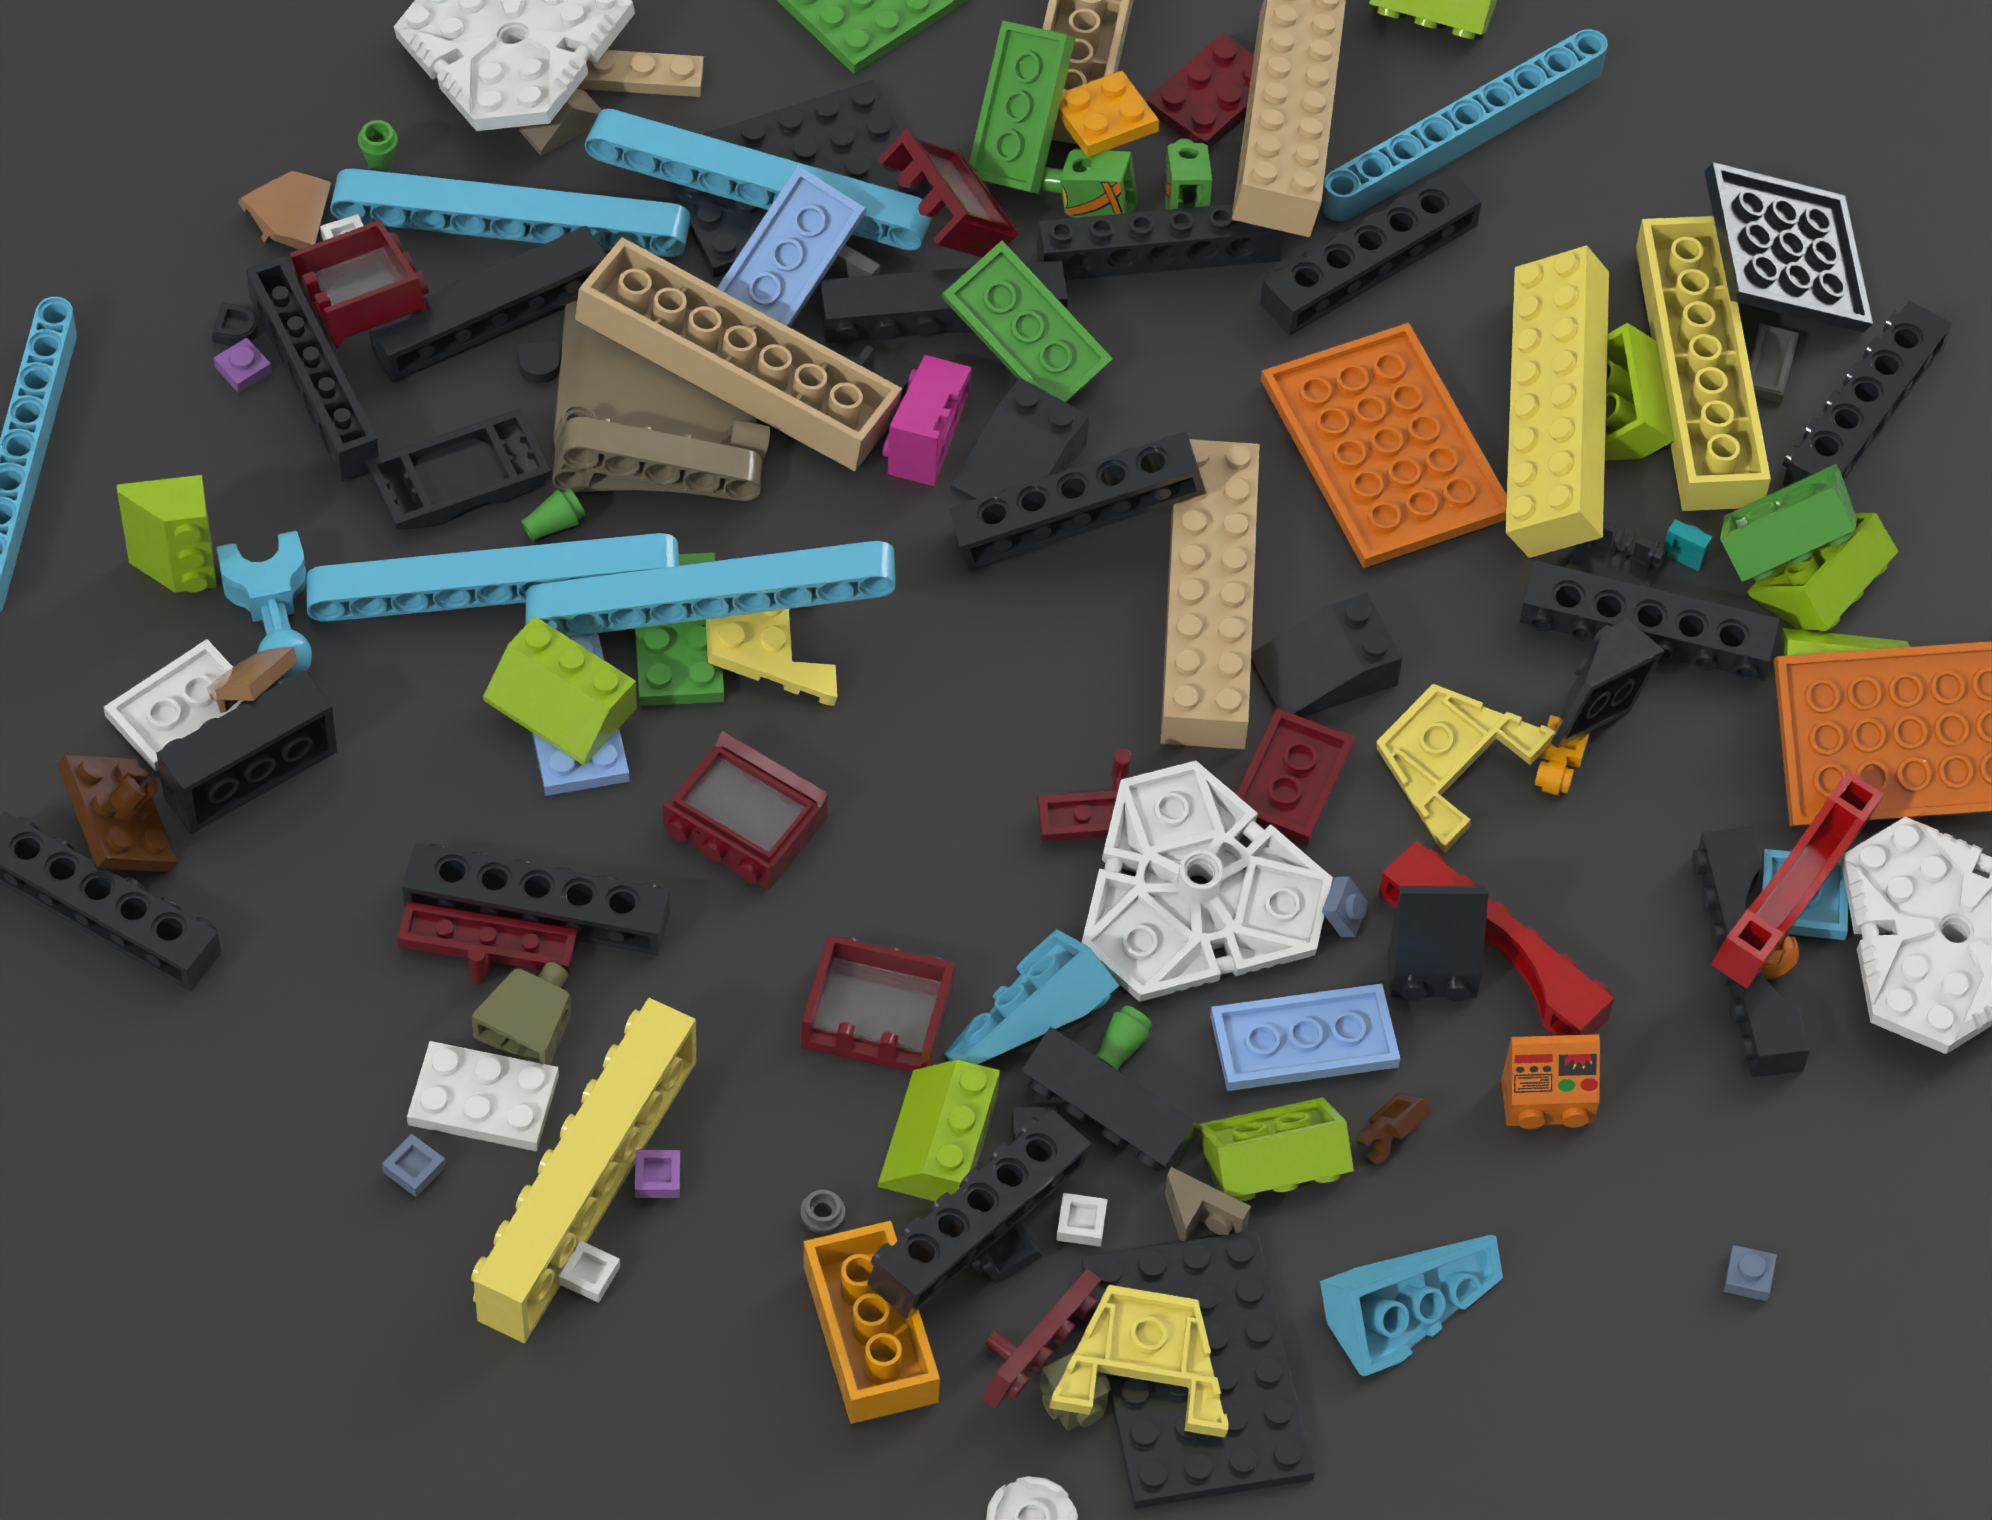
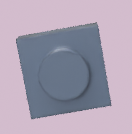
(1345, 906)
(413, 1165)
(1750, 1273)

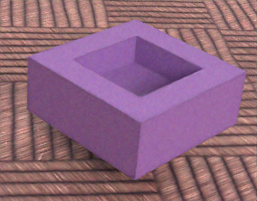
(242, 365)
(657, 1174)

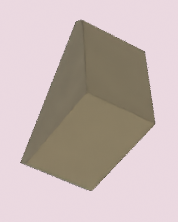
(571, 121)

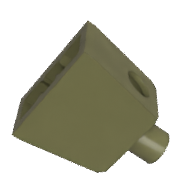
(526, 1014)

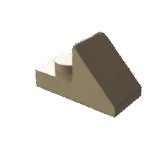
(1196, 1202)

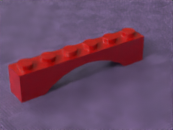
(1797, 880)
(1564, 995)

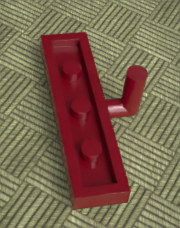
(1084, 813)
(485, 939)
(1035, 1350)

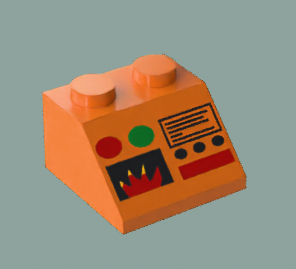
(1552, 1081)

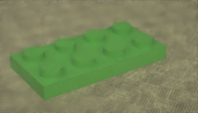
(1021, 106)
(1026, 324)
(675, 659)

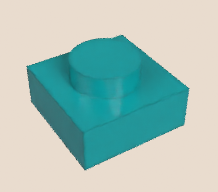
(1687, 544)

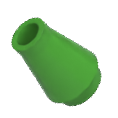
(378, 145)
(555, 514)
(1124, 1035)

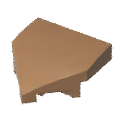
(289, 208)
(251, 677)

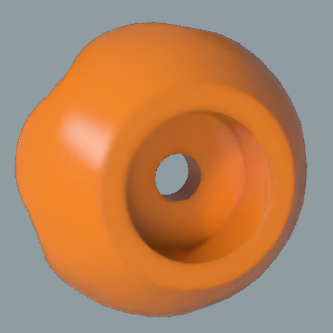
(1782, 959)

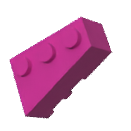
(927, 420)

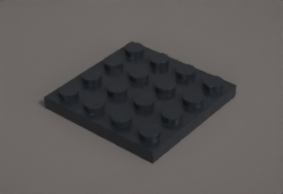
(1788, 247)

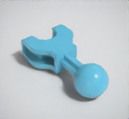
(269, 593)

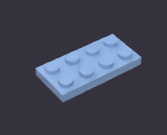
(793, 247)
(563, 773)
(1304, 1037)

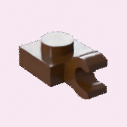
(1395, 1119)

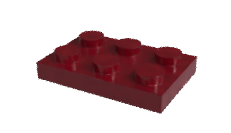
(1207, 92)
(1294, 774)

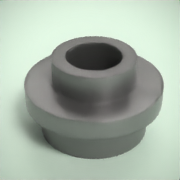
(826, 1201)

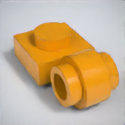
(1555, 775)

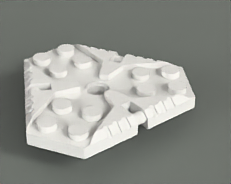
(510, 57)
(1924, 895)
(1162, 926)

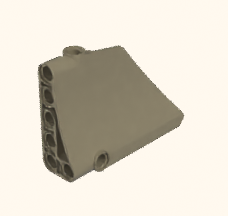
(645, 427)

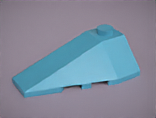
(1055, 987)
(1397, 1302)

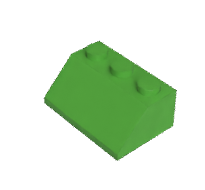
(1789, 524)

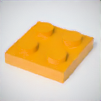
(1106, 114)

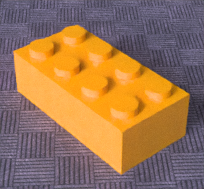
(874, 1350)

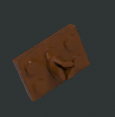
(117, 813)

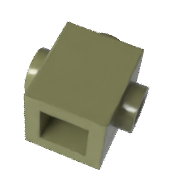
(1049, 1381)

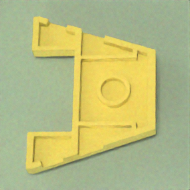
(761, 647)
(1439, 742)
(1148, 1340)

